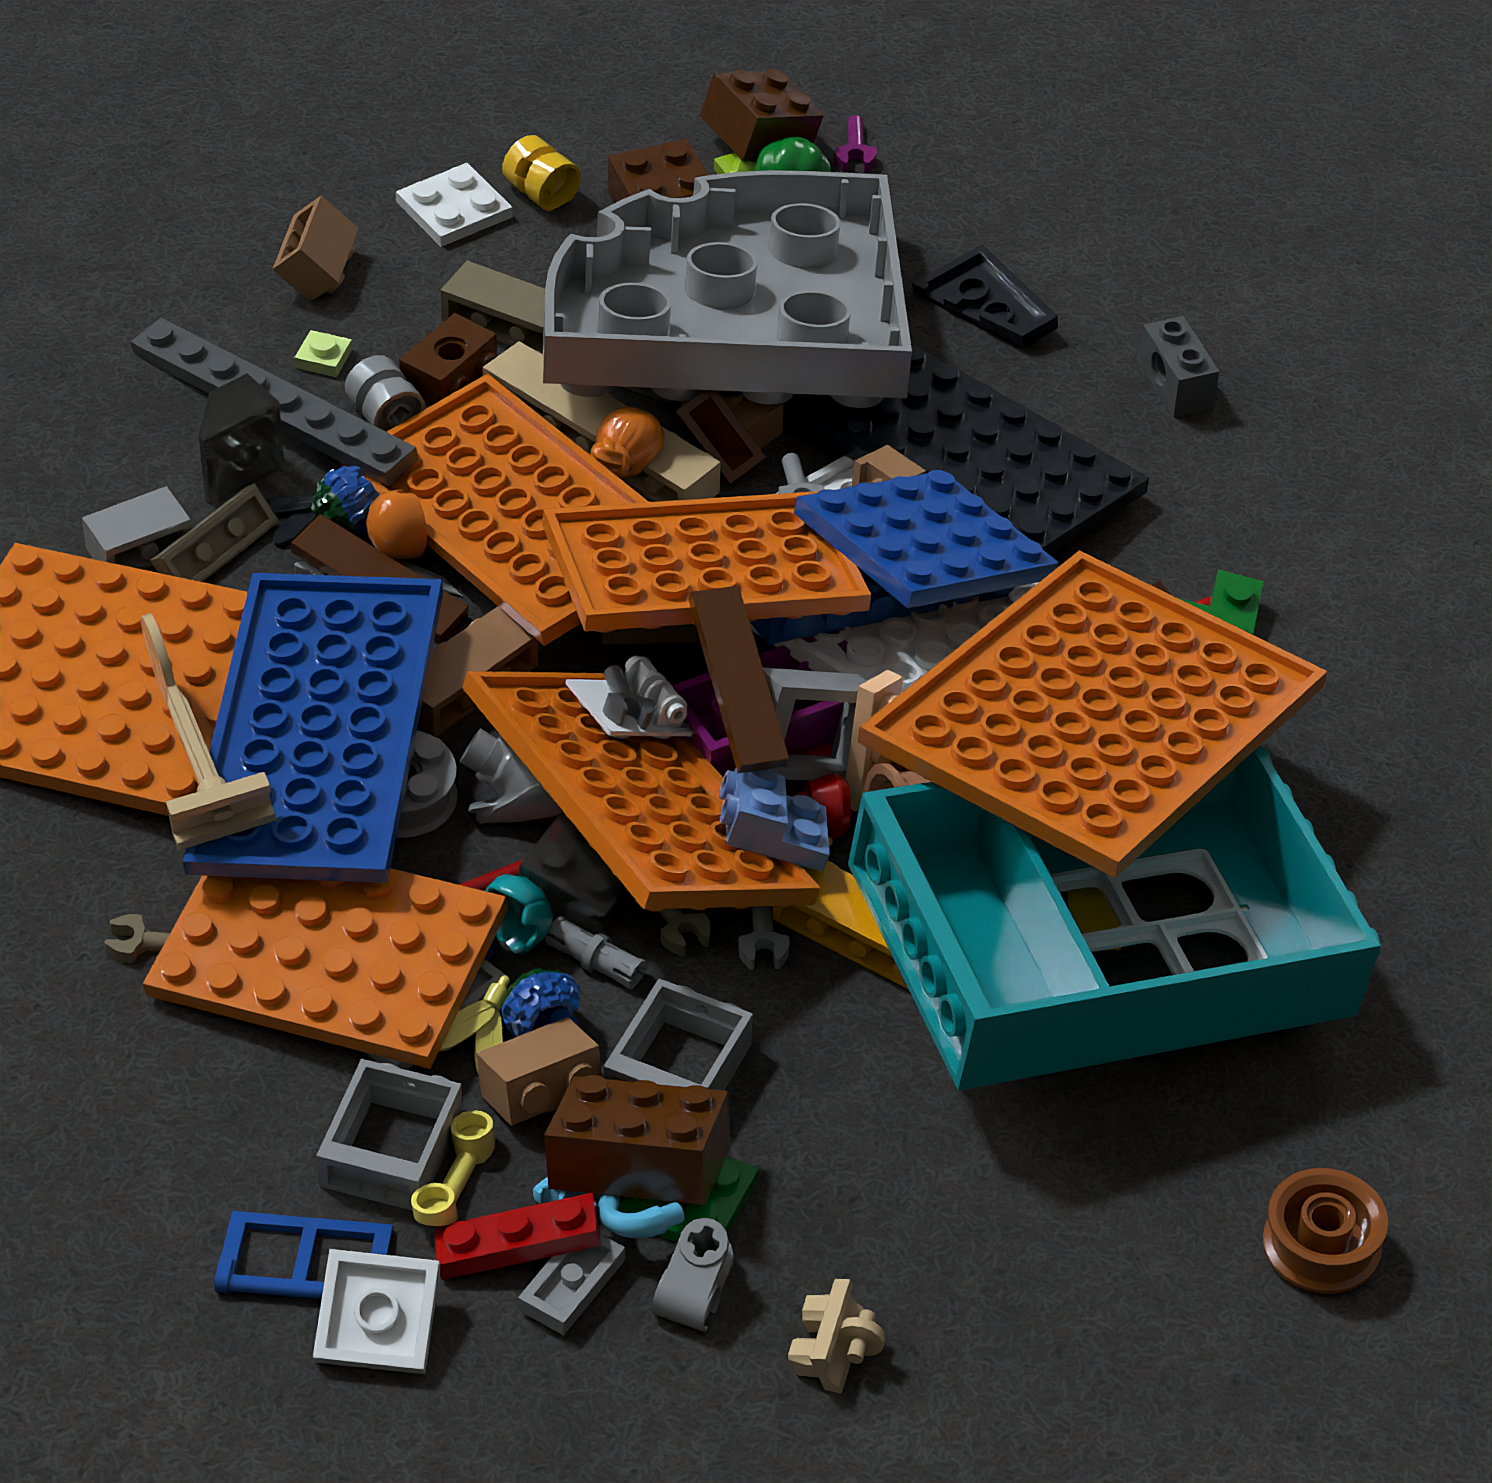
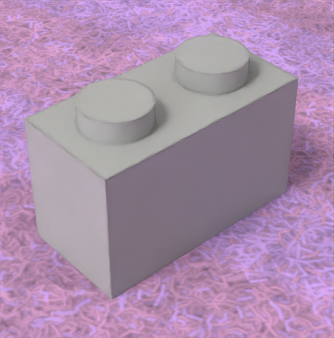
(135, 529)

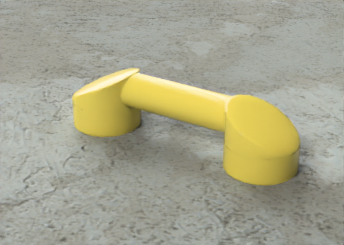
(473, 1144)

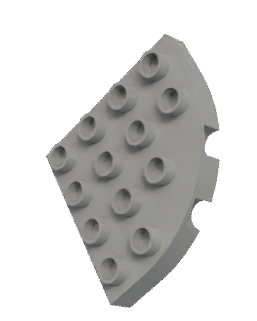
(739, 288)

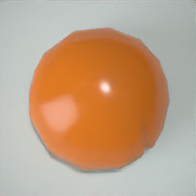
(397, 525)

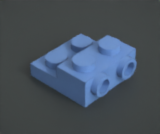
(770, 822)

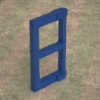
(298, 1286)

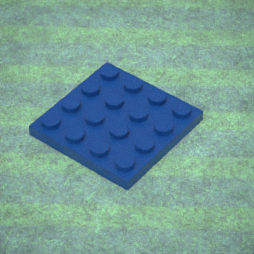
(925, 538)

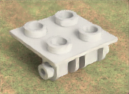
(646, 682)

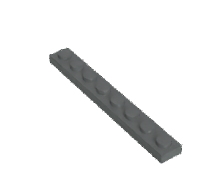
(302, 413)

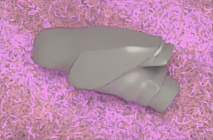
(517, 791)

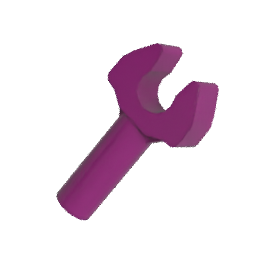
(855, 147)

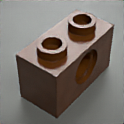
(448, 358)

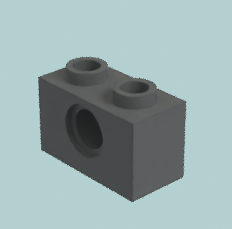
(1178, 366)

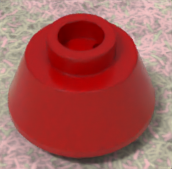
(833, 793)

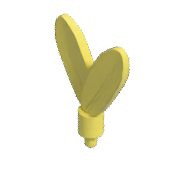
(480, 1019)

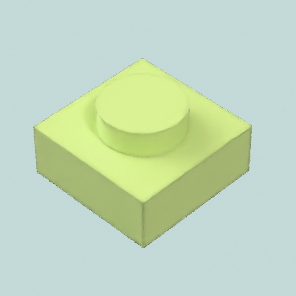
(323, 353)

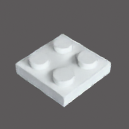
(454, 204)
(377, 1311)

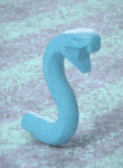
(631, 1225)

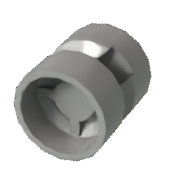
(382, 392)

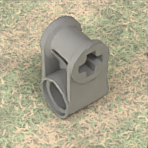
(694, 1283)

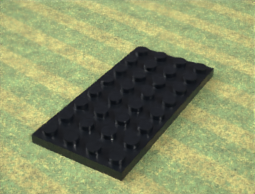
(993, 447)

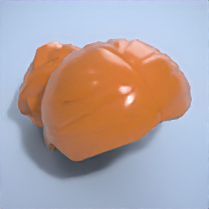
(628, 441)

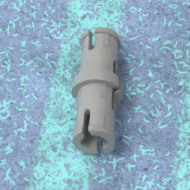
(596, 952)

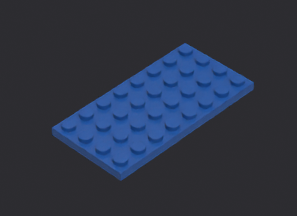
(330, 710)

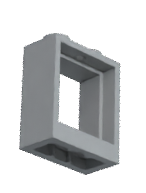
(789, 685)
(682, 1009)
(375, 1174)

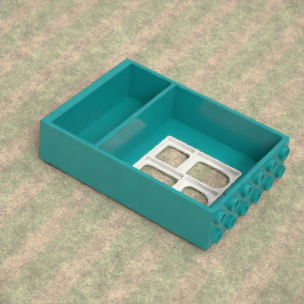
(1015, 982)

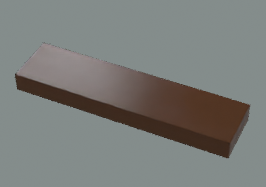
(344, 554)
(738, 679)

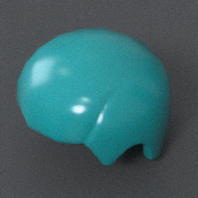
(527, 915)

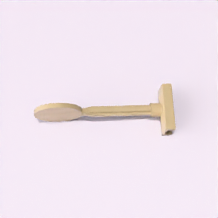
(217, 806)

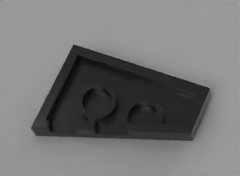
(988, 296)

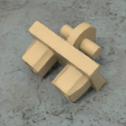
(843, 1336)

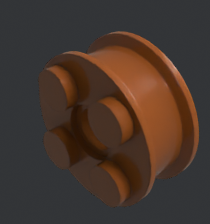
(1321, 1258)

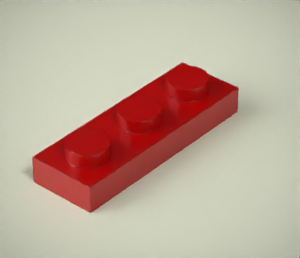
(517, 1236)

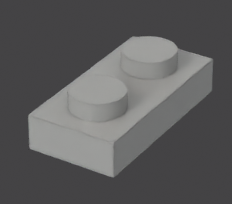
(570, 1284)

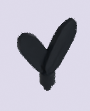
(299, 513)

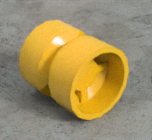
(541, 172)

